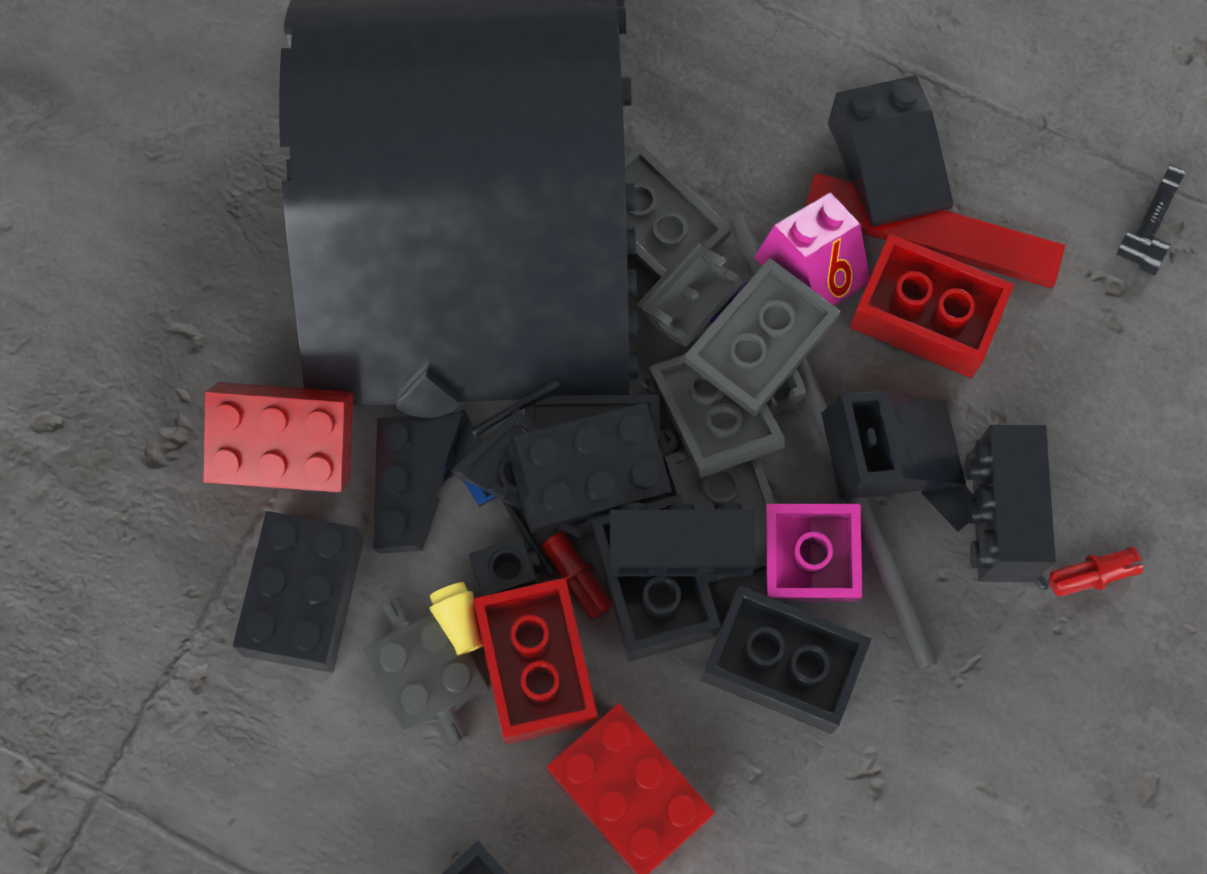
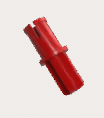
(1095, 572)
(577, 574)

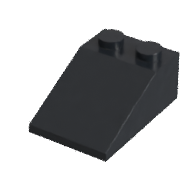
(891, 150)

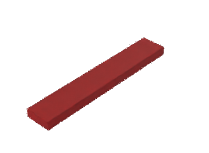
(958, 237)

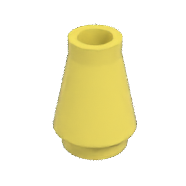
(457, 616)

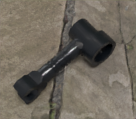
(1143, 246)

